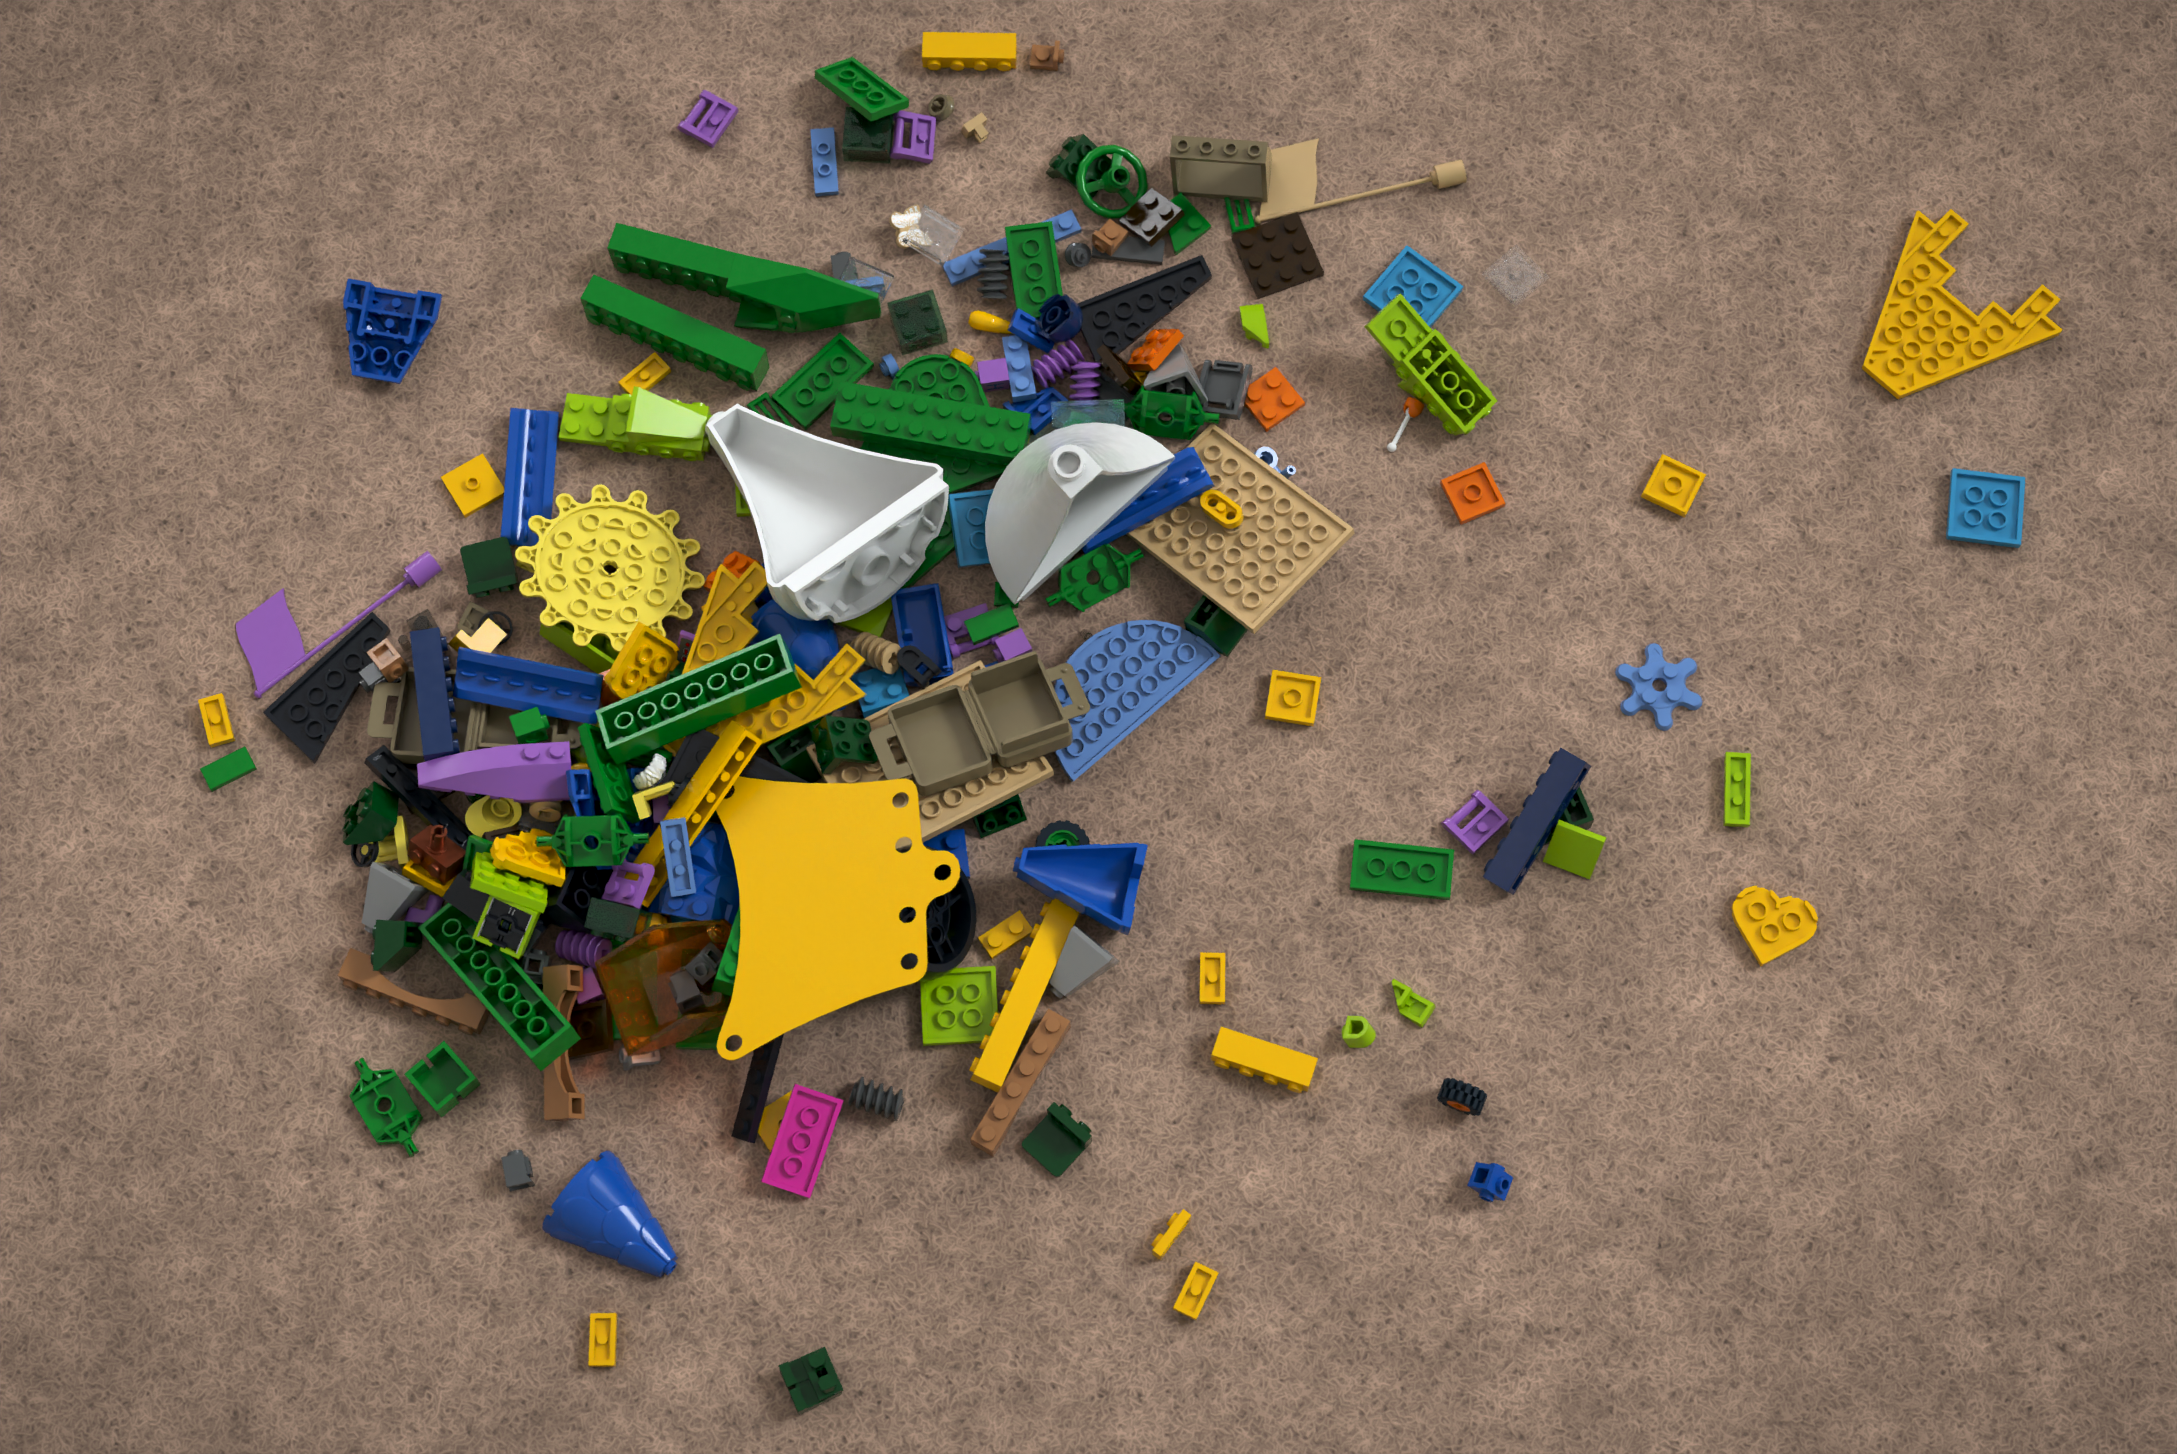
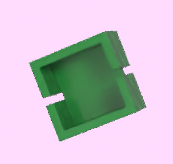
(444, 1080)

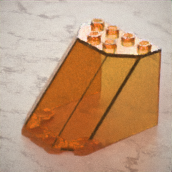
(638, 987)

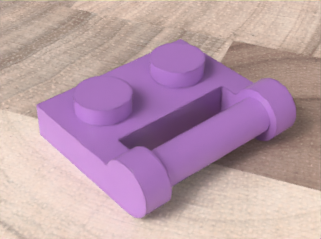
(713, 123)
(920, 139)
(956, 630)
(1481, 827)
(628, 891)

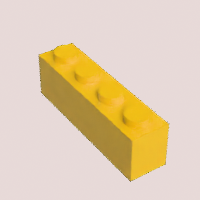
(969, 50)
(1263, 1059)

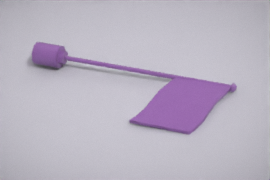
(275, 643)

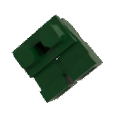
(813, 1378)

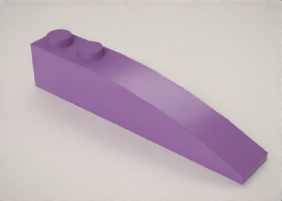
(512, 771)

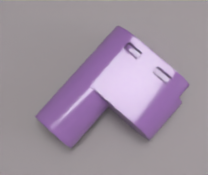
(417, 915)

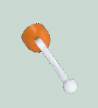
(1412, 409)

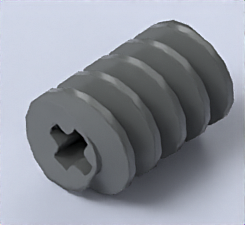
(992, 273)
(877, 1098)

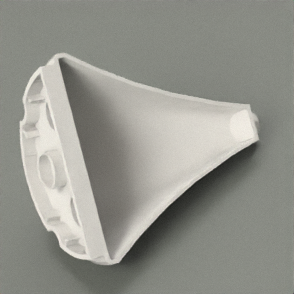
(1062, 496)
(830, 518)

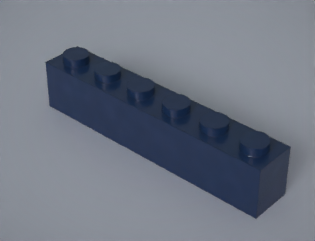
(432, 693)
(1536, 820)

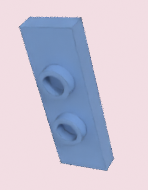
(824, 162)

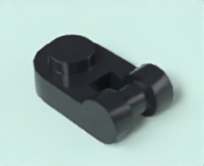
(910, 659)

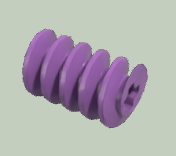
(1056, 363)
(1085, 380)
(582, 947)

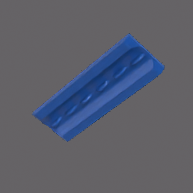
(528, 472)
(1180, 483)
(527, 685)

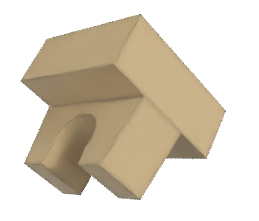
(976, 127)

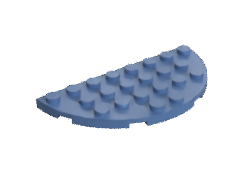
(1126, 678)

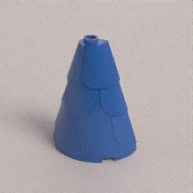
(809, 642)
(1087, 878)
(610, 1218)

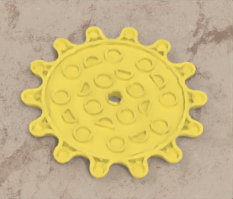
(602, 533)

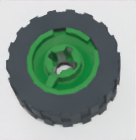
(1062, 833)

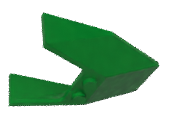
(800, 296)

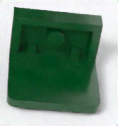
(1067, 161)
(489, 566)
(842, 740)
(1057, 1140)

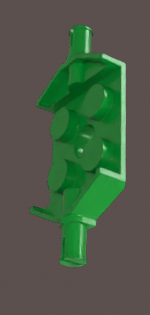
(1184, 409)
(1113, 577)
(610, 830)
(399, 1121)

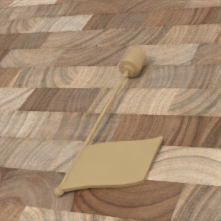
(1295, 181)

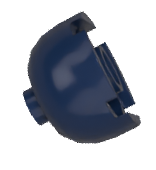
(1059, 319)

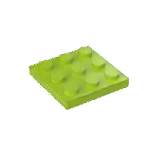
(507, 884)
(959, 1006)

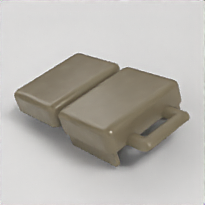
(1004, 713)
(478, 723)

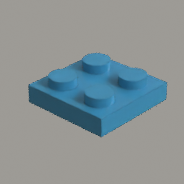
(881, 689)

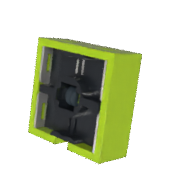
(506, 926)

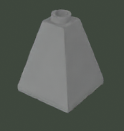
(1175, 376)
(388, 894)
(1079, 963)

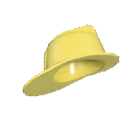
(492, 814)

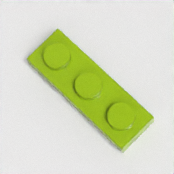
(1737, 789)

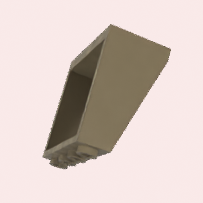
(1220, 168)

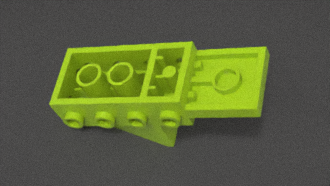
(1430, 367)
(637, 424)

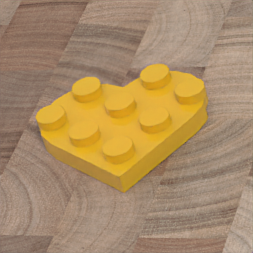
(642, 662)
(525, 858)
(1772, 923)

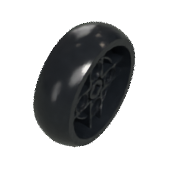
(948, 925)

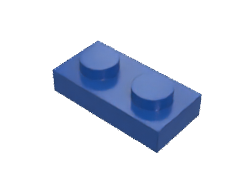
(1024, 327)

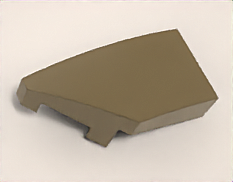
(471, 618)

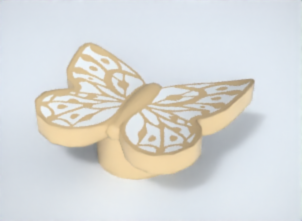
(903, 222)

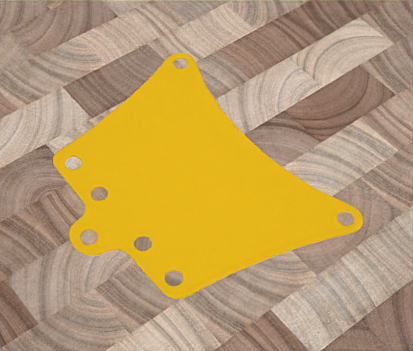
(823, 900)

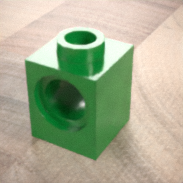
(530, 726)

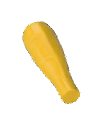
(987, 322)

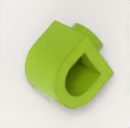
(1358, 1032)

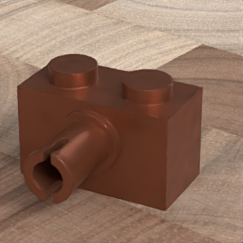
(437, 853)

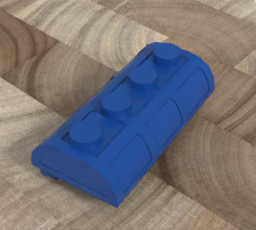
(922, 625)

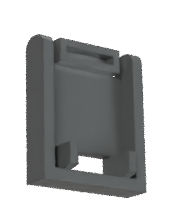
(1225, 386)

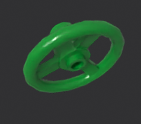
(1112, 180)

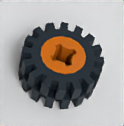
(1462, 1096)

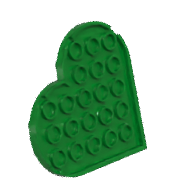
(951, 380)

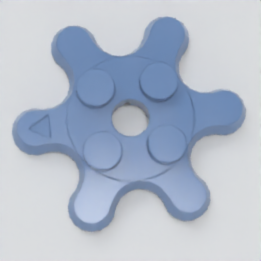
(1658, 702)

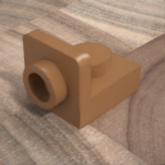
(1046, 57)
(1109, 237)
(388, 660)

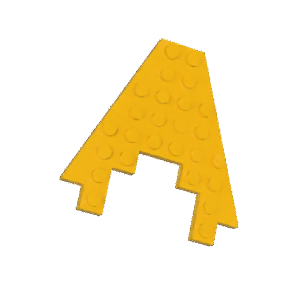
(1932, 335)
(727, 631)

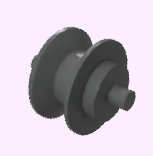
(1078, 254)

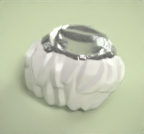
(653, 774)

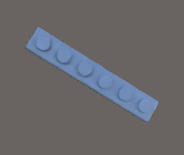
(967, 265)

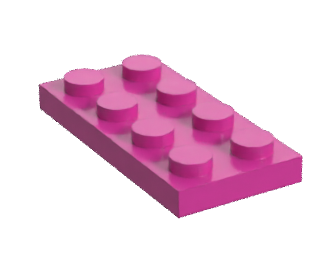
(802, 1140)

